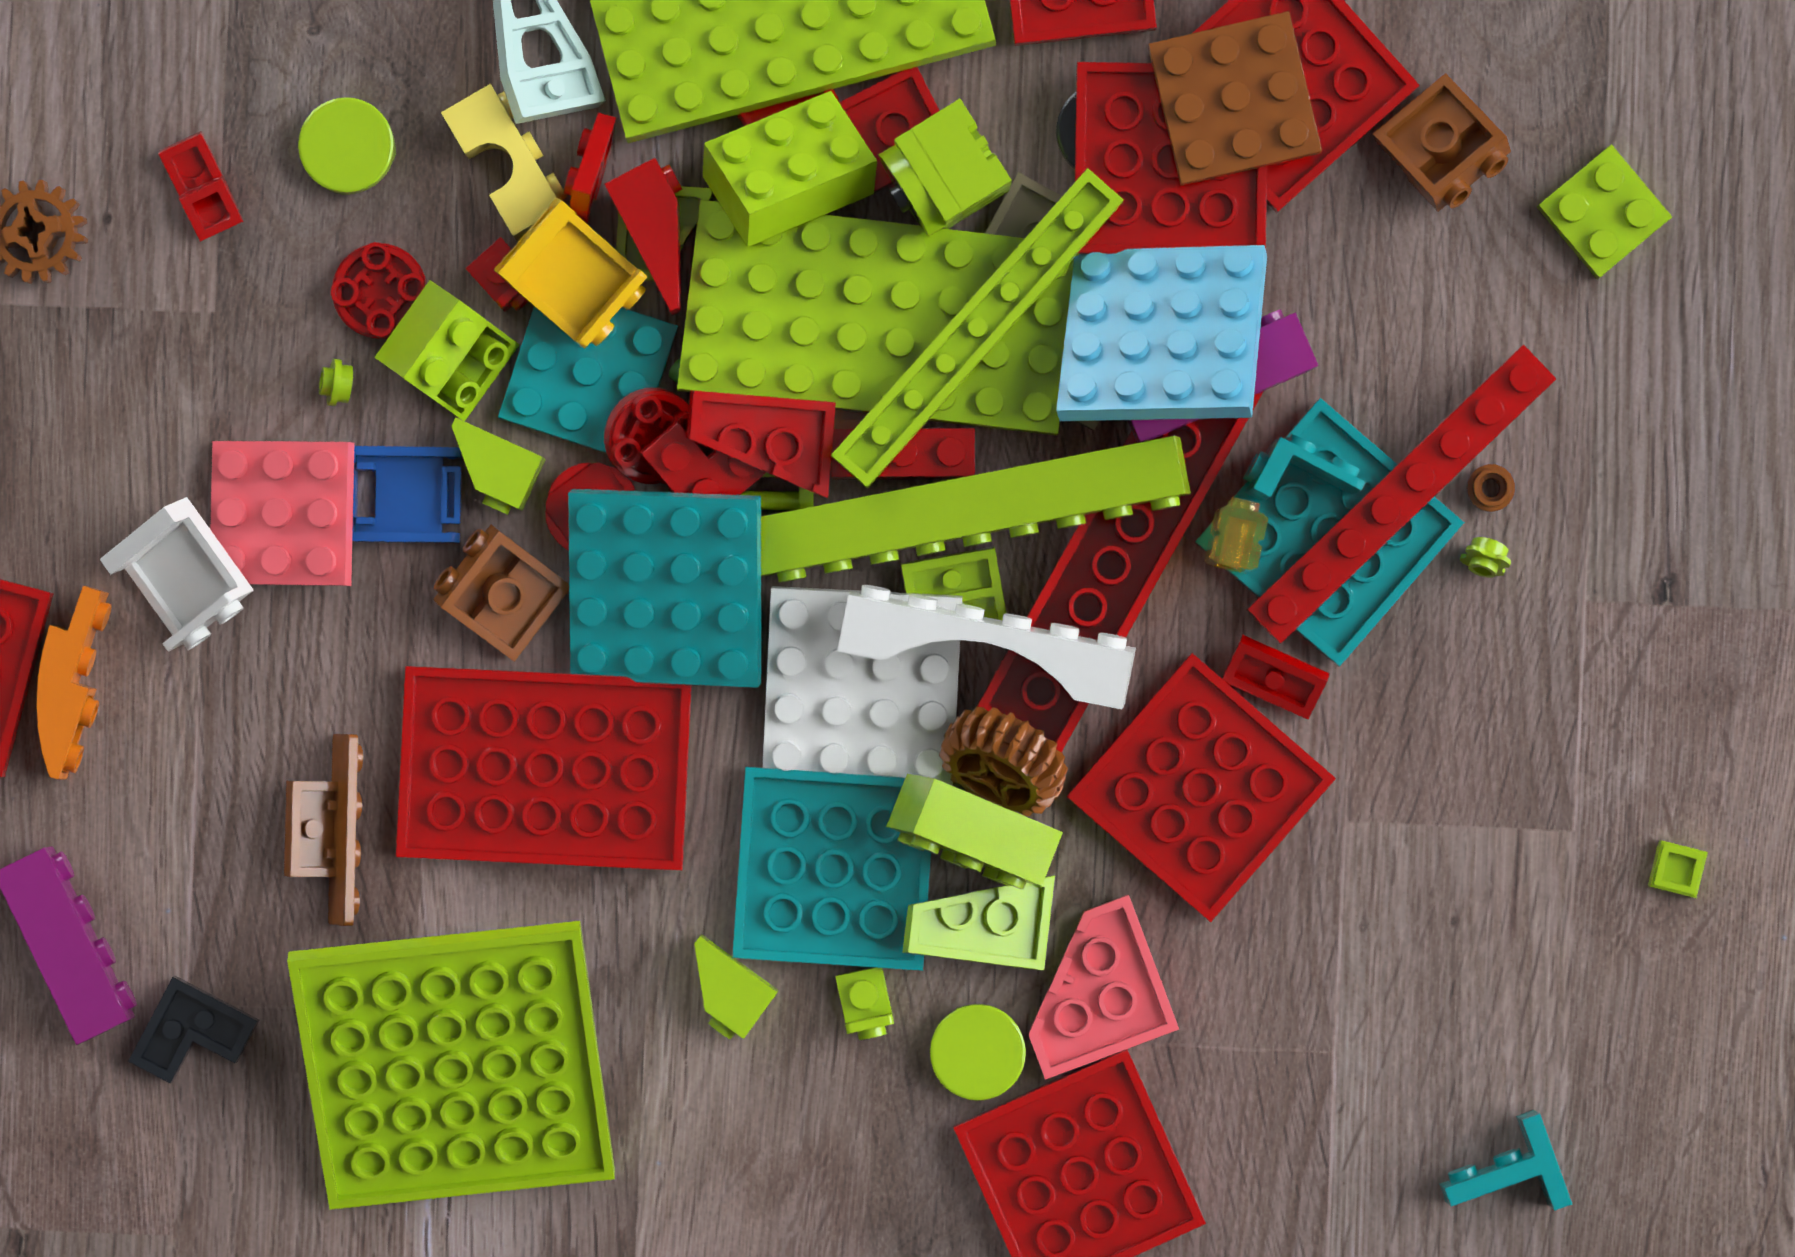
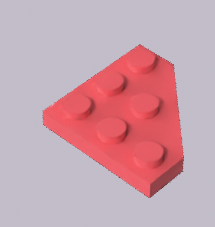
(1101, 994)

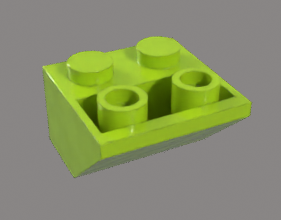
(447, 350)

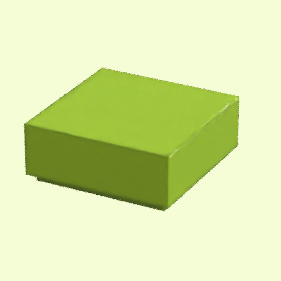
(1677, 869)

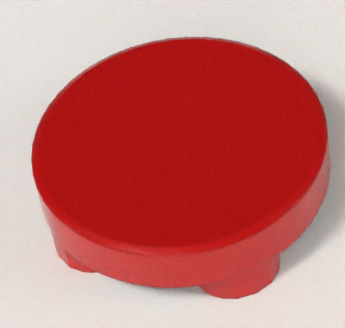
(376, 288)
(638, 422)

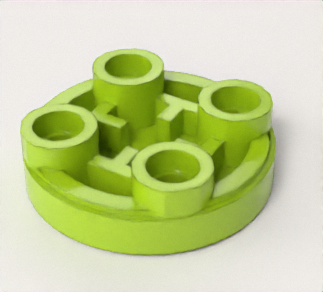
(346, 145)
(977, 1052)

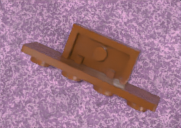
(323, 829)

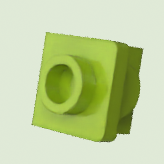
(865, 1002)

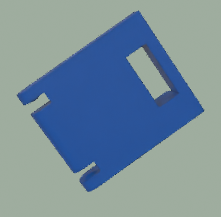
(411, 494)

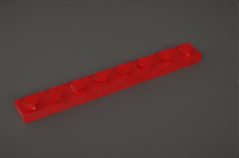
(1401, 494)

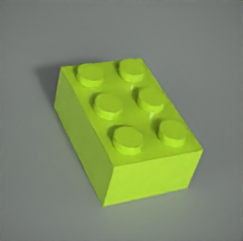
(789, 168)
(973, 832)

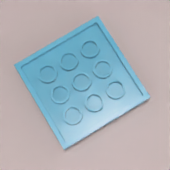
(1163, 334)

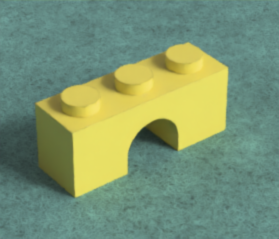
(486, 123)

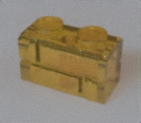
(1236, 536)

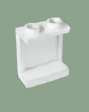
(181, 573)

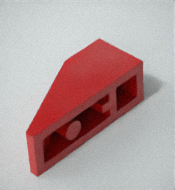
(652, 217)

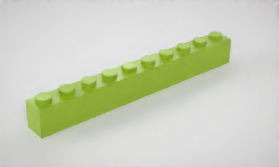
(974, 508)

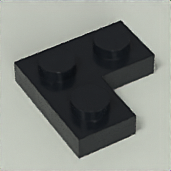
(187, 1017)

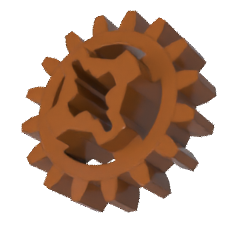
(55, 227)

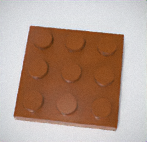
(1234, 98)

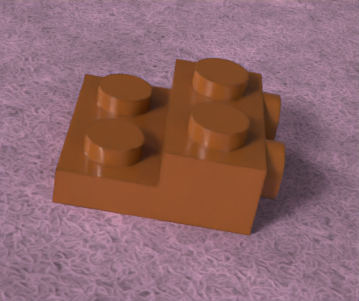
(1444, 143)
(500, 591)

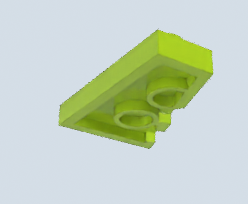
(984, 926)

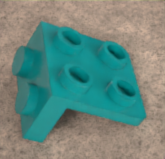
(1267, 468)

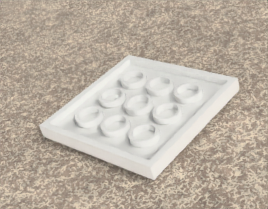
(850, 709)

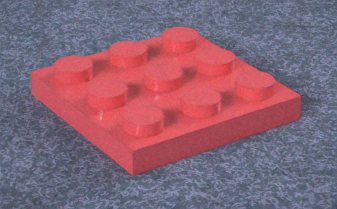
(285, 510)

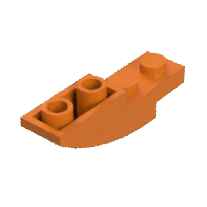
(62, 701)

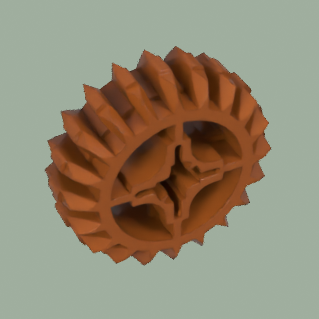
(1003, 760)

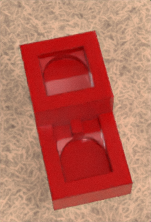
(200, 186)

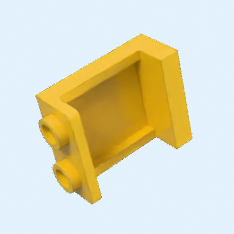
(572, 275)

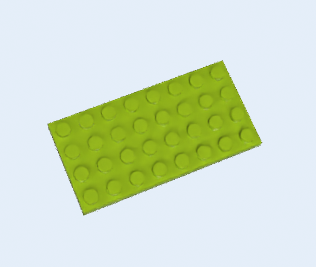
(722, 58)
(851, 306)

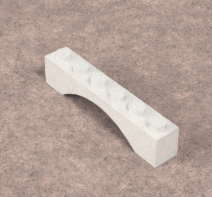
(1084, 666)

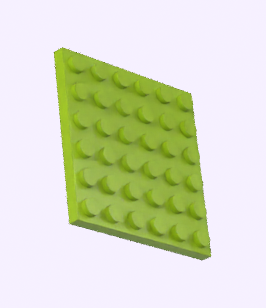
(452, 1064)

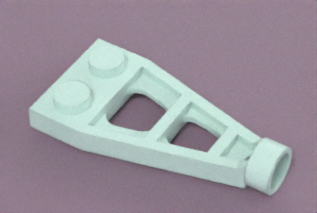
(549, 88)

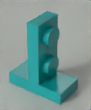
(1513, 1168)

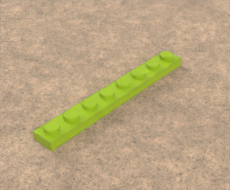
(977, 328)

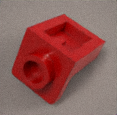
(483, 272)

